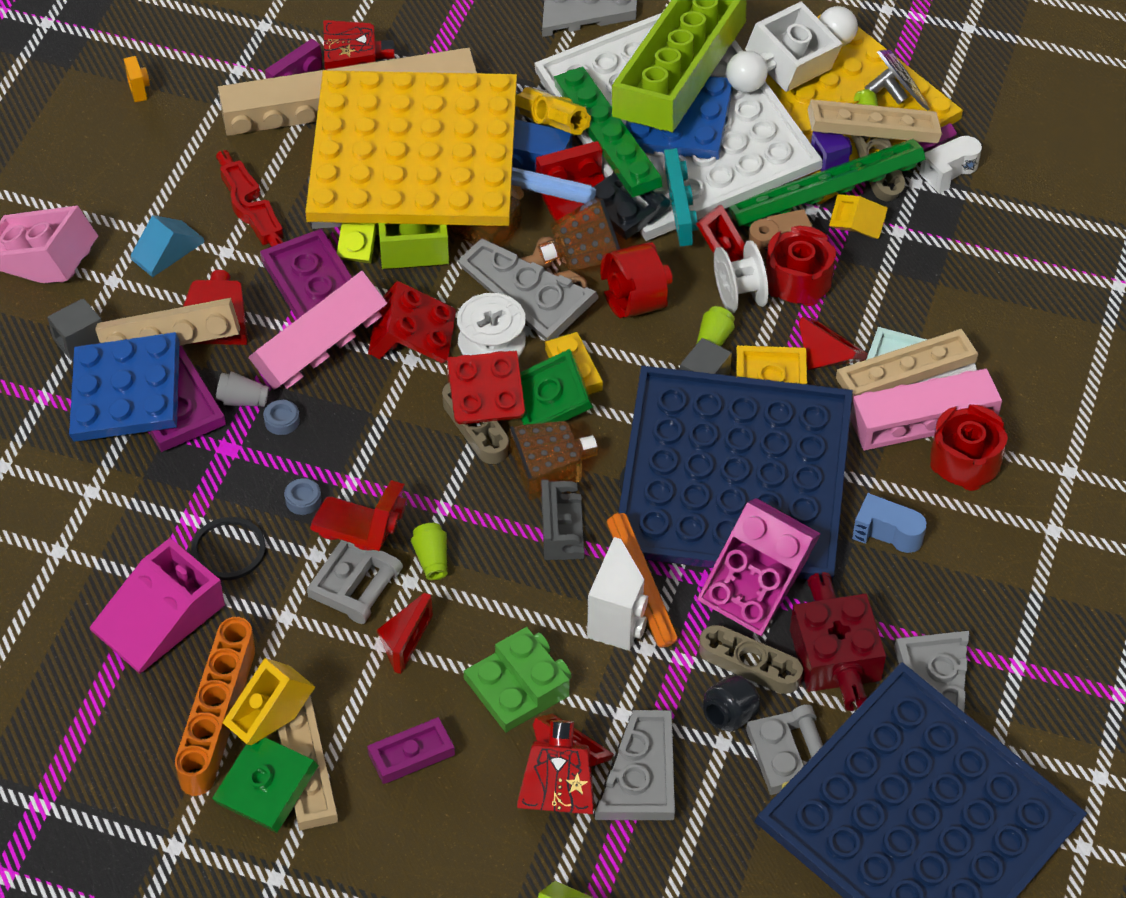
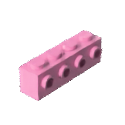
(317, 331)
(914, 409)

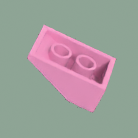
(45, 243)

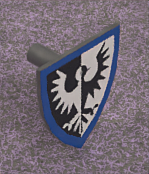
(887, 80)

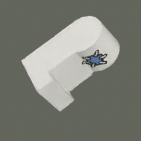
(950, 161)

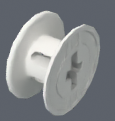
(741, 276)
(491, 325)

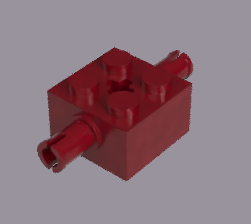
(837, 642)

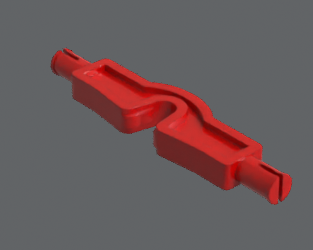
(243, 191)

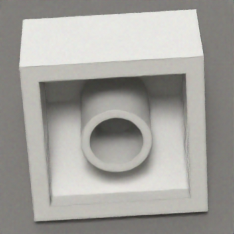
(617, 600)

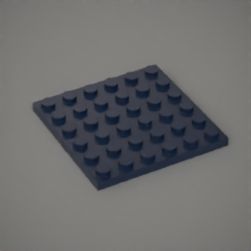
(722, 440)
(919, 804)

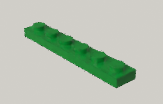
(616, 141)
(835, 179)

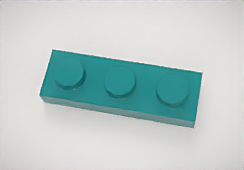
(680, 197)

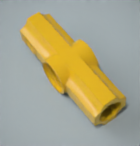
(553, 110)

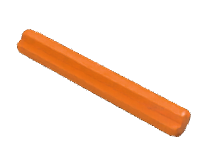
(656, 612)

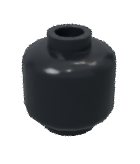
(731, 703)

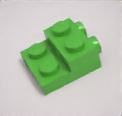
(519, 679)

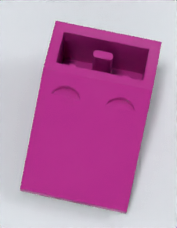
(758, 566)
(158, 606)

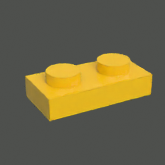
(588, 370)

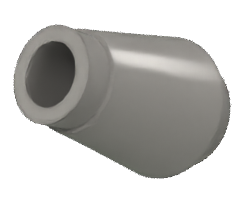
(241, 391)

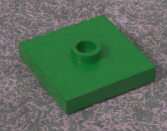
(554, 390)
(265, 783)

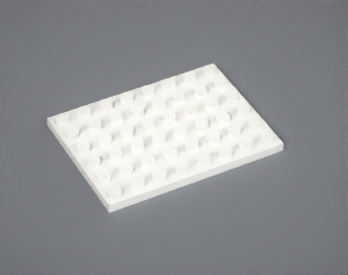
(759, 142)

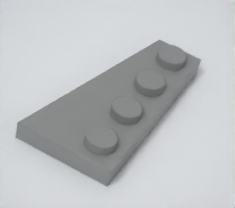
(547, 300)

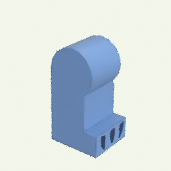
(890, 524)

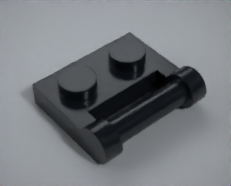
(625, 213)

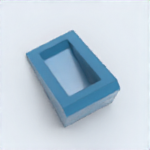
(163, 244)

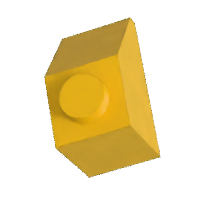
(268, 701)

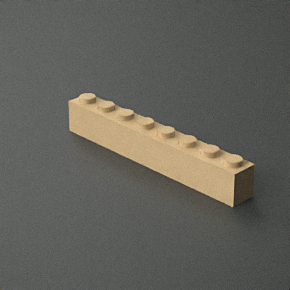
(295, 97)

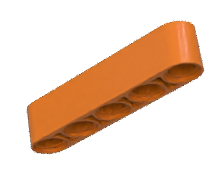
(208, 719)

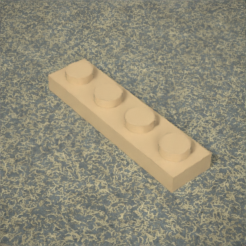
(874, 121)
(190, 323)
(909, 364)
(316, 802)

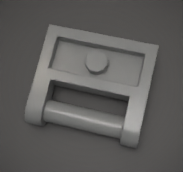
(343, 574)
(776, 747)

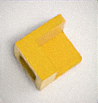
(858, 215)

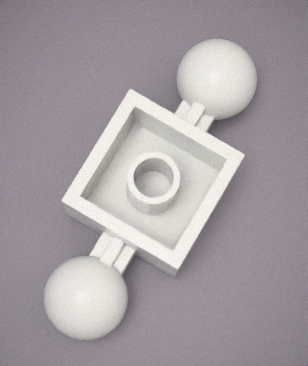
(792, 47)

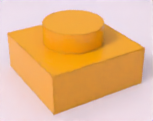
(136, 78)

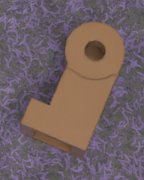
(764, 229)

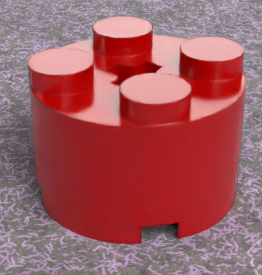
(800, 265)
(635, 280)
(968, 446)

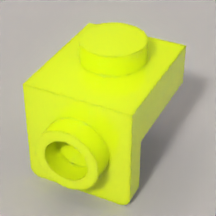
(357, 241)

